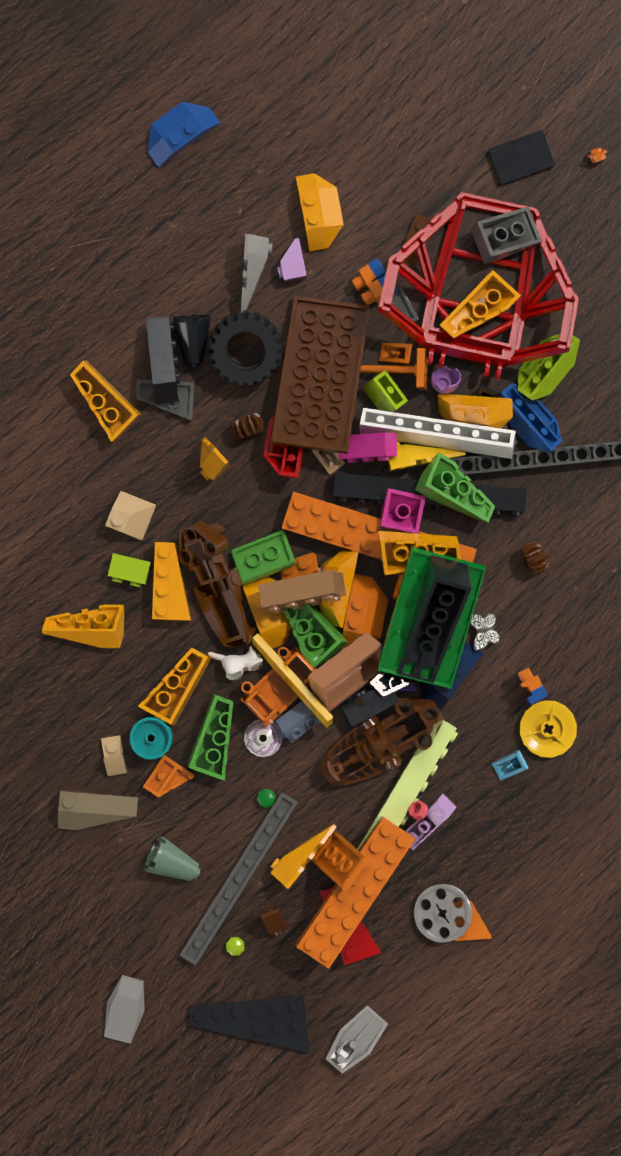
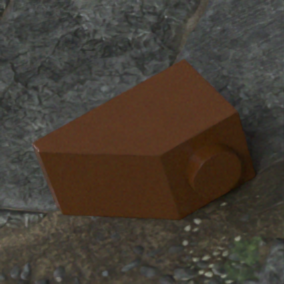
(274, 920)

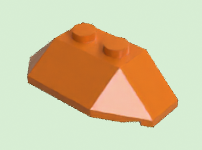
(365, 609)

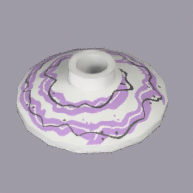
(260, 748)

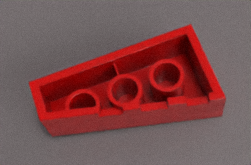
(360, 943)

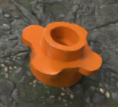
(597, 154)

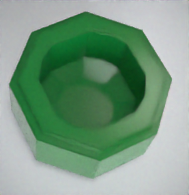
(266, 798)

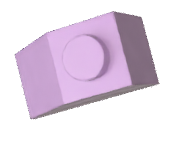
(292, 263)

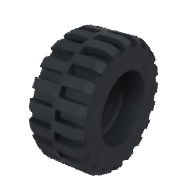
(251, 373)

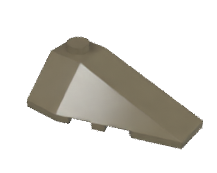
(87, 810)

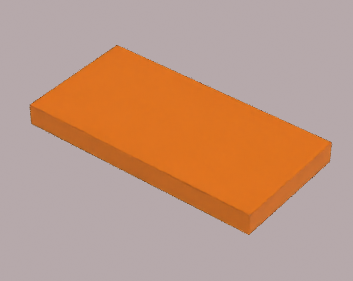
(340, 860)

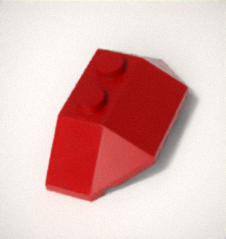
(283, 458)

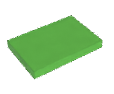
(263, 557)

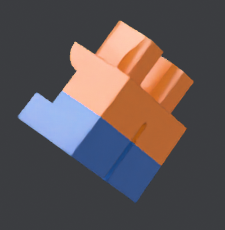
(372, 277)
(533, 686)

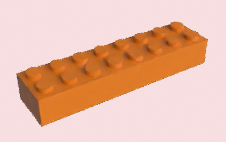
(344, 910)

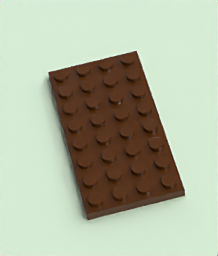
(320, 374)

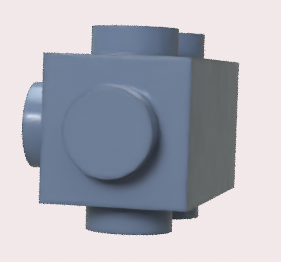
(296, 722)

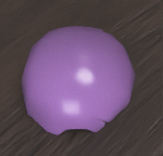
(445, 380)

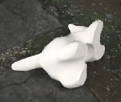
(236, 664)

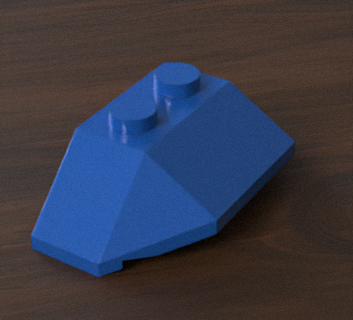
(179, 130)
(532, 421)

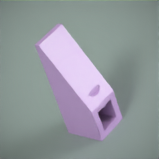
(436, 815)

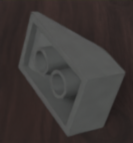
(505, 234)

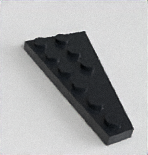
(266, 1020)

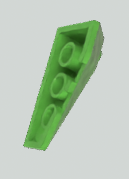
(451, 488)
(315, 634)

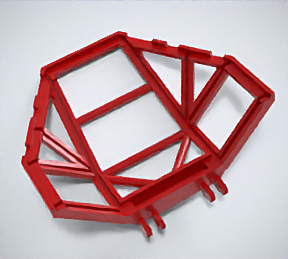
(470, 347)

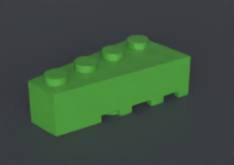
(213, 739)

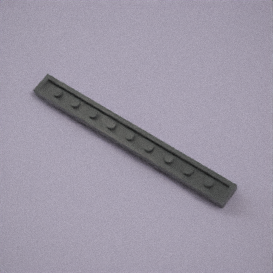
(238, 878)

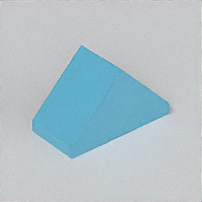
(510, 765)

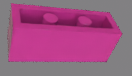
(370, 447)

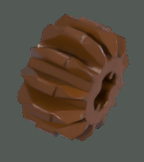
(247, 426)
(534, 557)

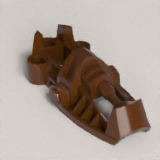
(218, 584)
(377, 746)

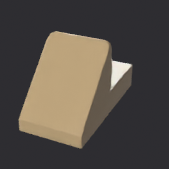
(113, 755)

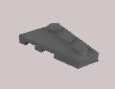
(182, 408)

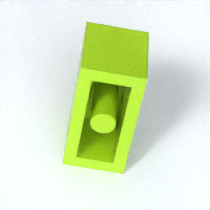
(384, 393)
(129, 569)

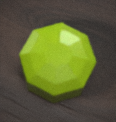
(235, 946)

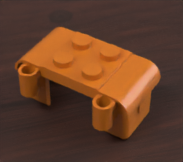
(272, 693)

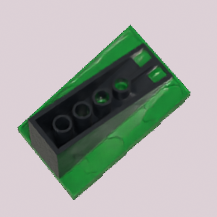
(431, 617)

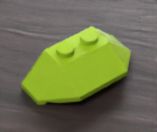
(543, 375)

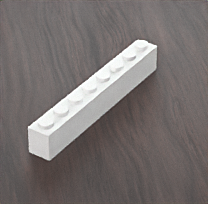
(440, 433)

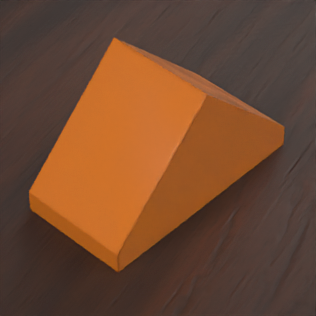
(395, 353)

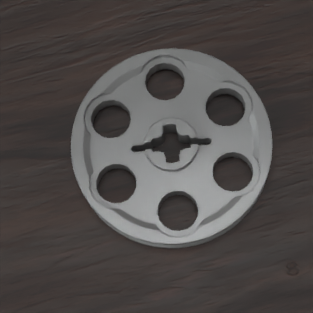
(434, 911)

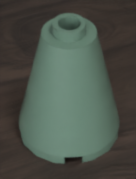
(171, 861)

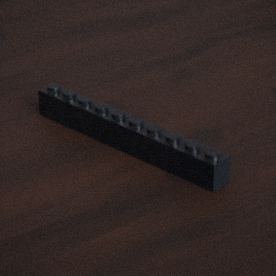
(375, 488)

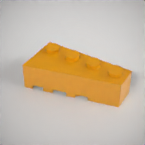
(105, 401)
(397, 545)
(168, 585)
(176, 688)

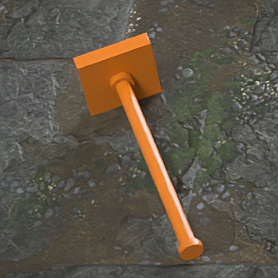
(419, 369)

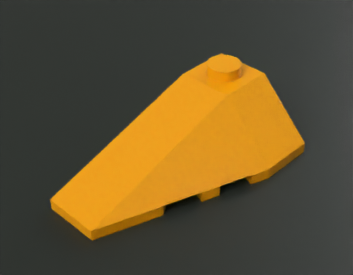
(212, 461)
(95, 627)

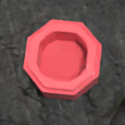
(418, 810)

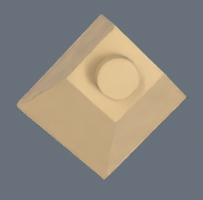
(130, 515)

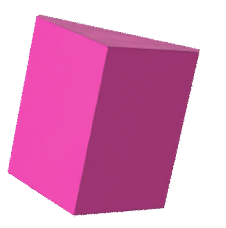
(402, 511)

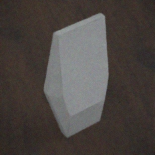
(125, 1009)
(356, 1039)

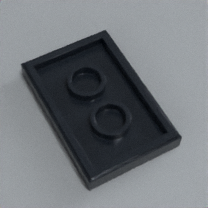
(521, 157)

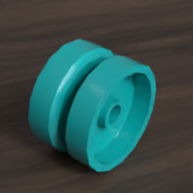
(161, 732)

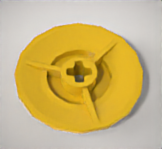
(563, 729)

